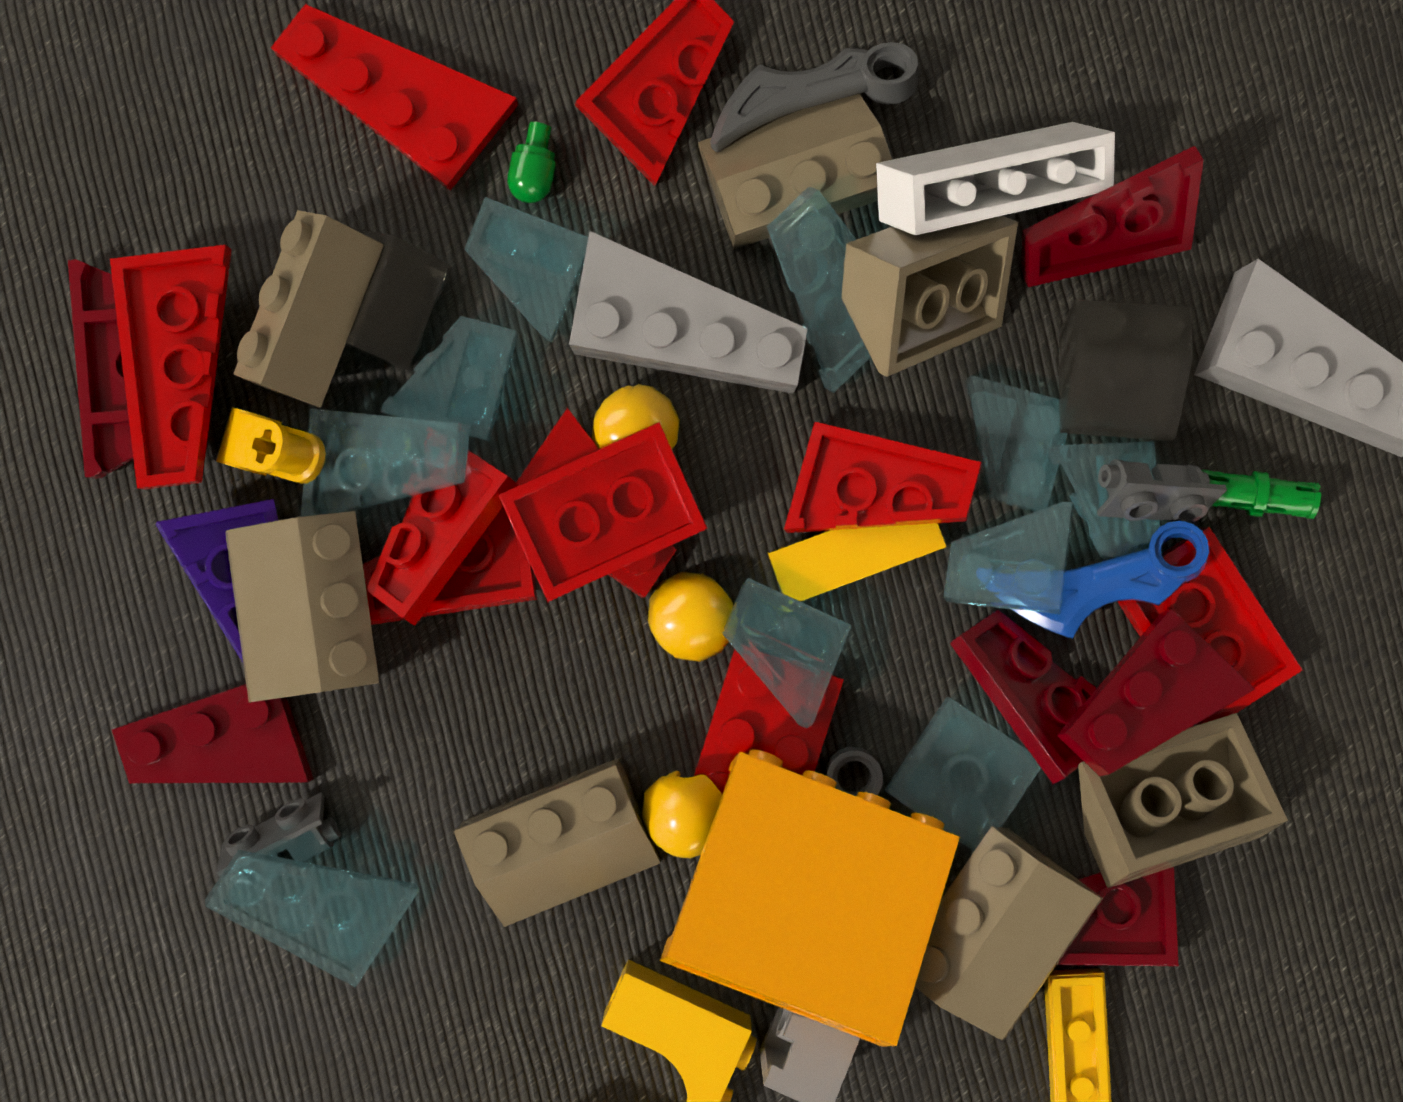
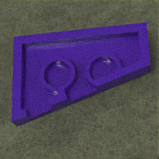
(203, 553)

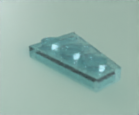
(812, 254)
(381, 459)
(312, 909)

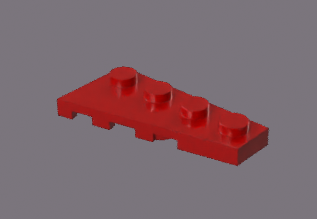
(405, 98)
(169, 353)

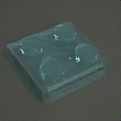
(964, 774)

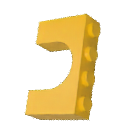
(684, 1026)

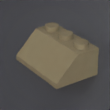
(817, 147)
(927, 289)
(308, 307)
(302, 606)
(1178, 802)
(557, 843)
(1001, 932)

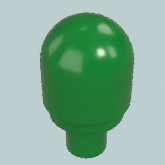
(532, 165)

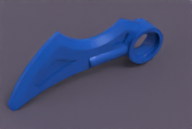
(1128, 577)

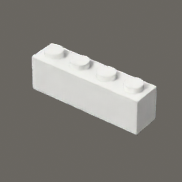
(994, 177)

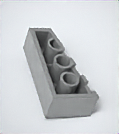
(672, 322)
(1304, 359)
(805, 1058)

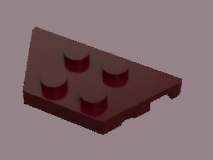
(99, 371)

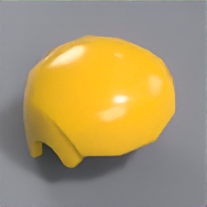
(631, 411)
(690, 616)
(680, 813)

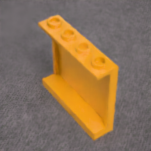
(813, 898)

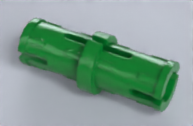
(1262, 494)

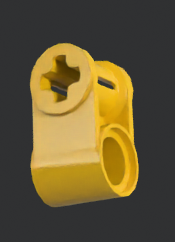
(270, 448)

